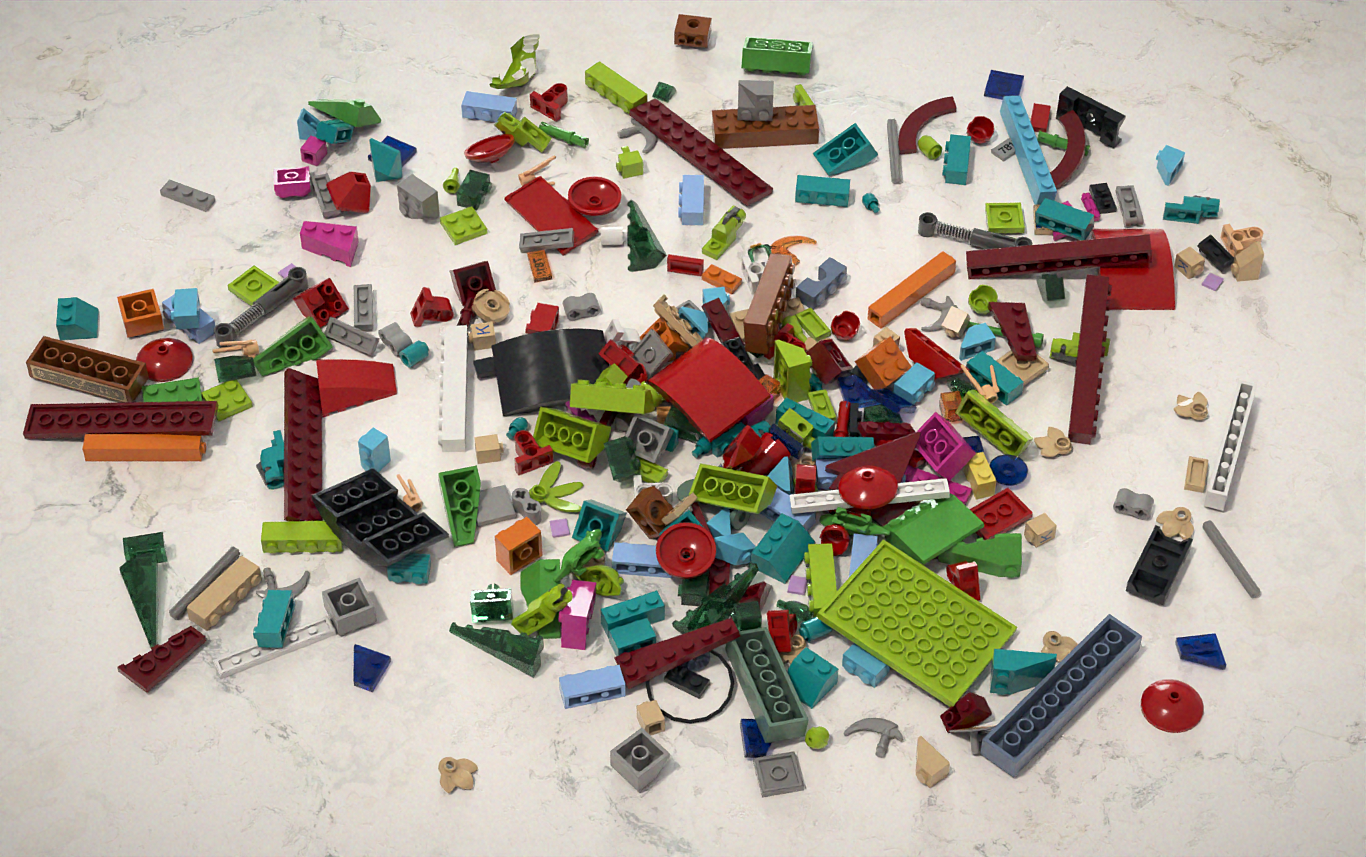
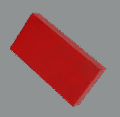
(1040, 117)
(685, 265)

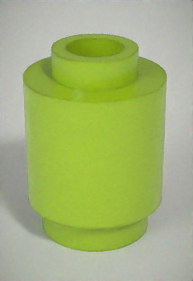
(929, 147)

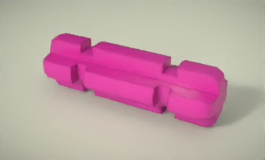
(1090, 205)

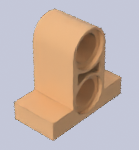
(1240, 239)

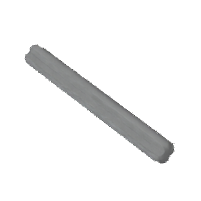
(893, 151)
(1231, 559)
(205, 581)

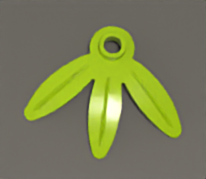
(544, 492)

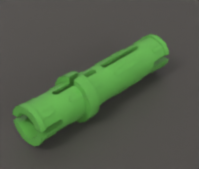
(568, 136)
(1056, 141)

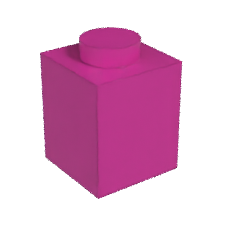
(313, 151)

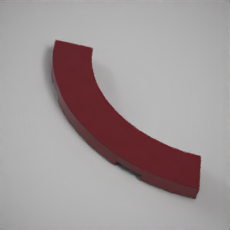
(919, 118)
(1075, 149)

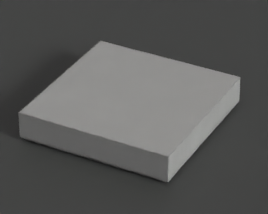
(652, 353)
(494, 506)
(778, 774)

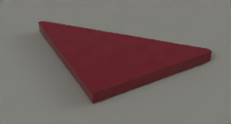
(891, 456)

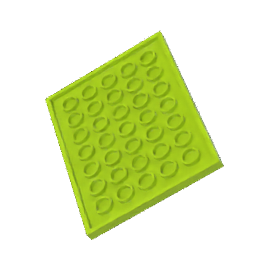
(917, 623)

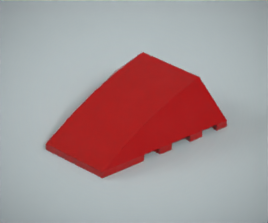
(353, 383)

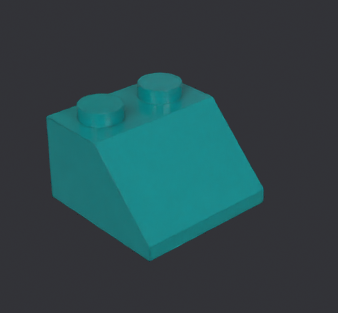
(76, 319)
(599, 516)
(812, 676)

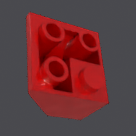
(350, 192)
(321, 302)

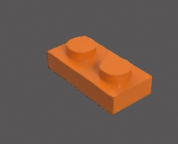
(721, 278)

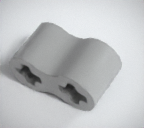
(581, 306)
(394, 338)
(1133, 503)
(526, 506)

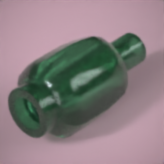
(794, 607)

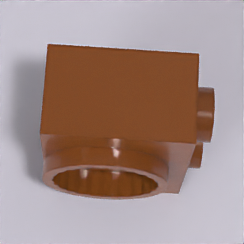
(693, 31)
(649, 510)

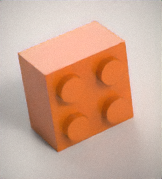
(140, 313)
(883, 363)
(518, 545)

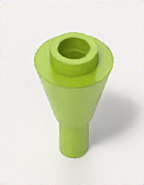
(452, 183)
(797, 331)

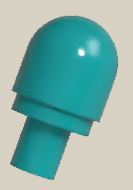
(870, 202)
(815, 383)
(517, 425)
(702, 446)

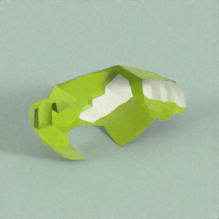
(523, 59)

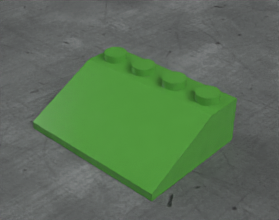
(776, 55)
(932, 528)

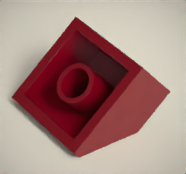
(472, 279)
(828, 361)

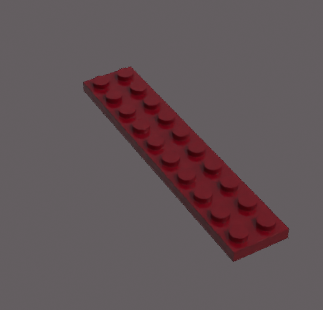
(701, 151)
(78, 419)
(302, 446)

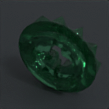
(957, 384)

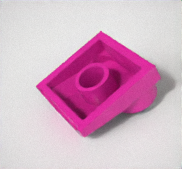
(292, 182)

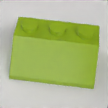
(792, 370)

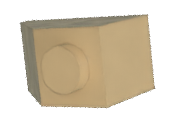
(1248, 263)
(930, 764)

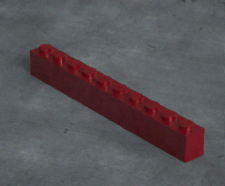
(1059, 256)
(1088, 359)

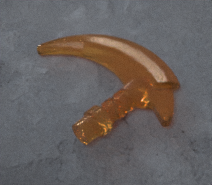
(781, 246)

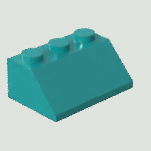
(782, 548)

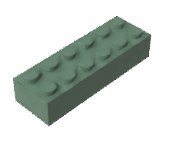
(767, 685)

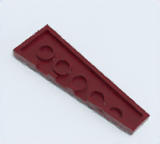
(665, 655)

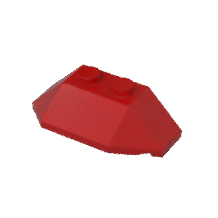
(930, 355)
(742, 449)

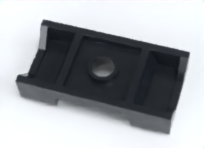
(1104, 122)
(1155, 580)

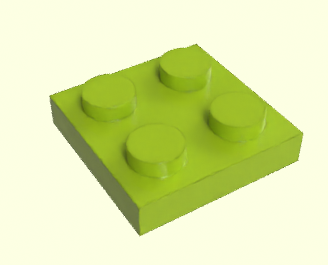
(1004, 217)
(463, 225)
(252, 285)
(230, 398)

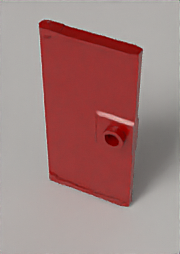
(549, 210)

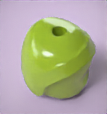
(817, 737)

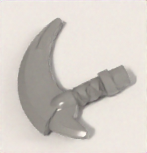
(649, 136)
(943, 307)
(296, 587)
(885, 727)

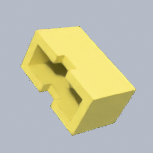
(980, 476)

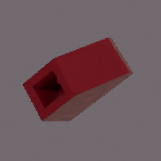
(966, 713)

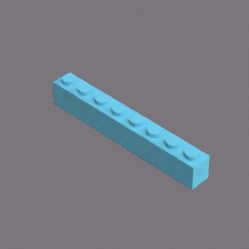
(1027, 149)

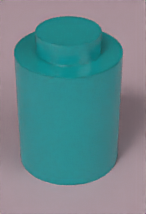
(414, 353)
(813, 629)

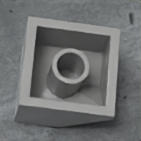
(755, 100)
(417, 199)
(649, 437)
(349, 606)
(639, 759)

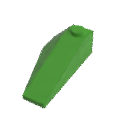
(353, 112)
(296, 346)
(461, 498)
(993, 556)
(535, 582)

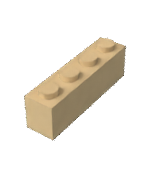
(224, 593)

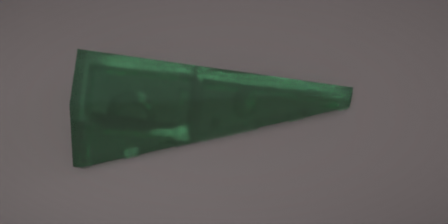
(644, 246)
(141, 581)
(718, 604)
(515, 650)

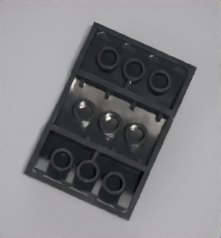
(542, 365)
(375, 520)

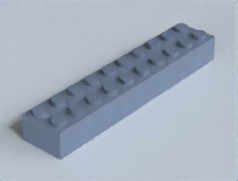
(1060, 695)

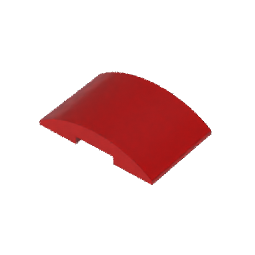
(1144, 284)
(710, 388)

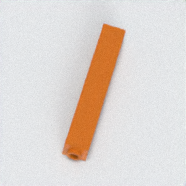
(911, 289)
(143, 447)

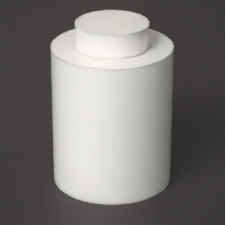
(612, 235)

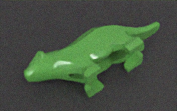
(853, 523)
(580, 555)

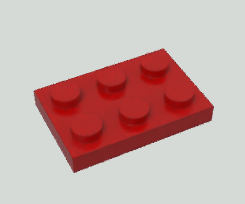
(1000, 514)

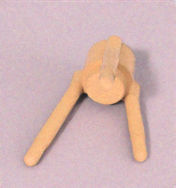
(528, 176)
(248, 347)
(987, 391)
(410, 499)

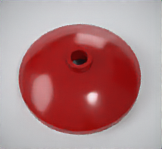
(490, 148)
(594, 196)
(166, 359)
(868, 487)
(685, 540)
(1169, 713)

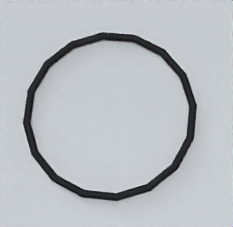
(710, 715)

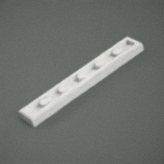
(255, 655)

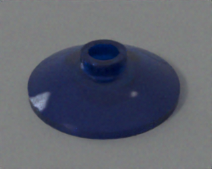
(1009, 469)

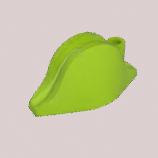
(606, 579)

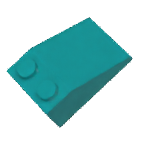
(845, 151)
(1019, 670)

